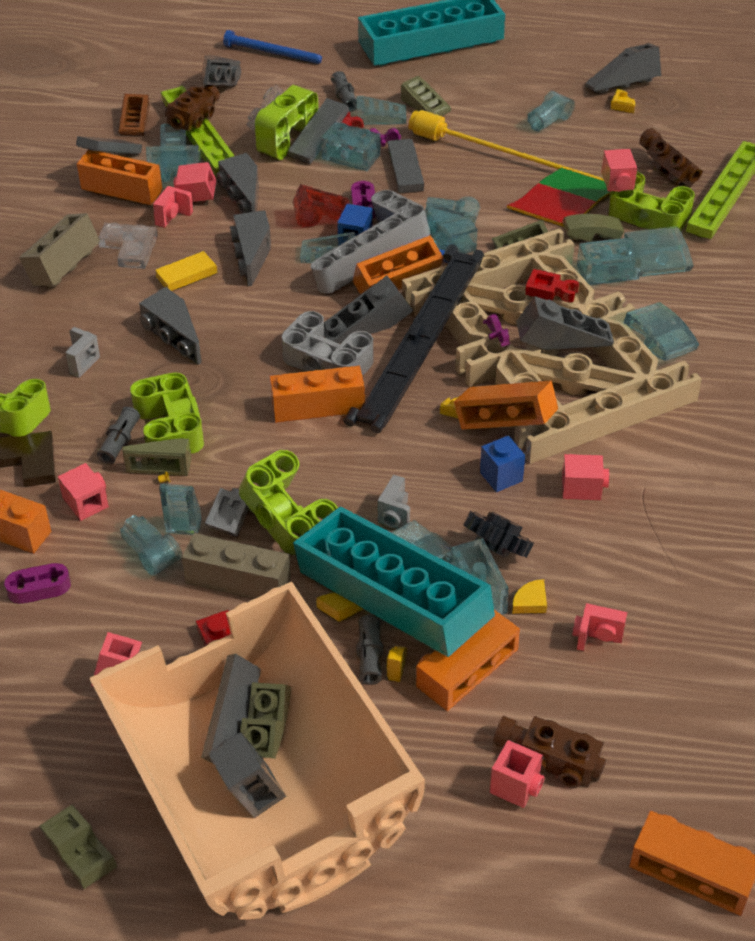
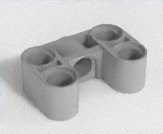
(308, 349)

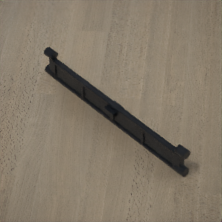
(418, 340)

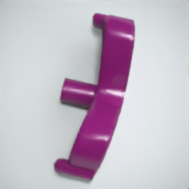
(391, 134)
(495, 326)

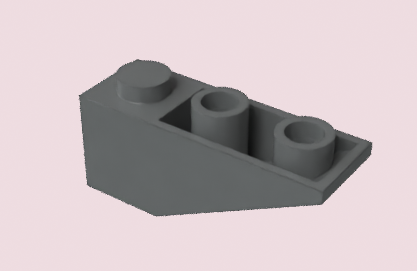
(634, 64)
(220, 71)
(240, 180)
(252, 243)
(370, 312)
(170, 320)
(558, 327)

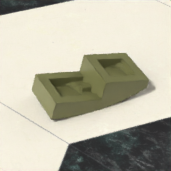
(78, 846)

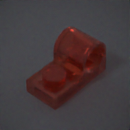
(313, 203)

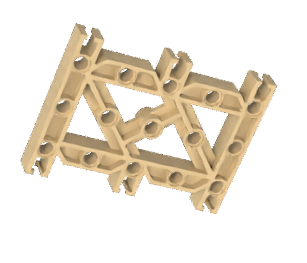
(627, 390)

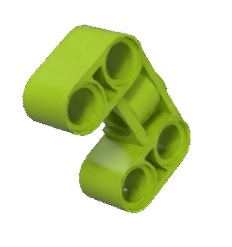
(287, 112)
(651, 211)
(168, 397)
(24, 408)
(274, 505)

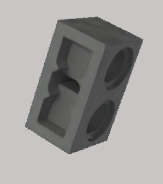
(247, 774)

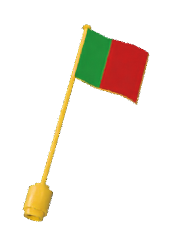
(552, 199)

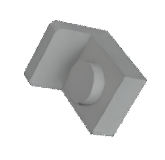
(82, 352)
(392, 504)
(228, 512)

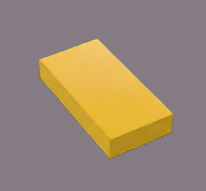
(186, 271)

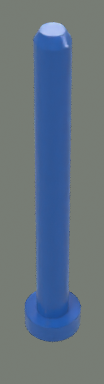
(231, 39)

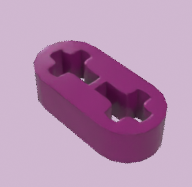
(359, 188)
(37, 583)

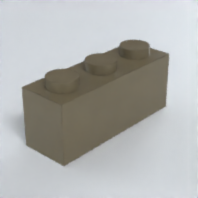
(59, 250)
(234, 566)

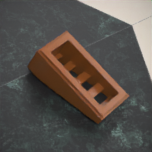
(131, 106)

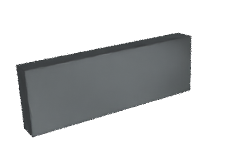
(309, 141)
(108, 145)
(405, 166)
(231, 702)

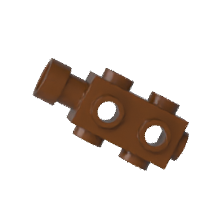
(192, 107)
(668, 158)
(564, 751)

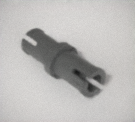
(343, 90)
(111, 448)
(369, 650)

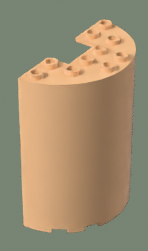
(335, 762)

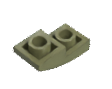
(586, 225)
(266, 717)

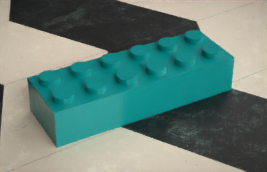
(429, 29)
(395, 580)

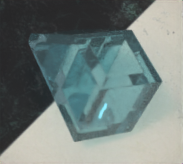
(451, 228)

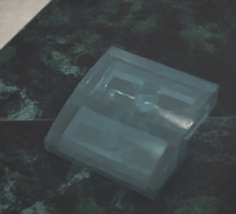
(662, 251)
(663, 331)

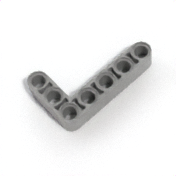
(398, 224)

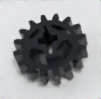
(499, 533)

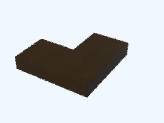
(35, 454)

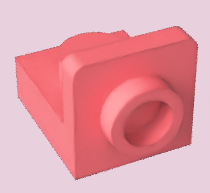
(170, 203)
(599, 623)

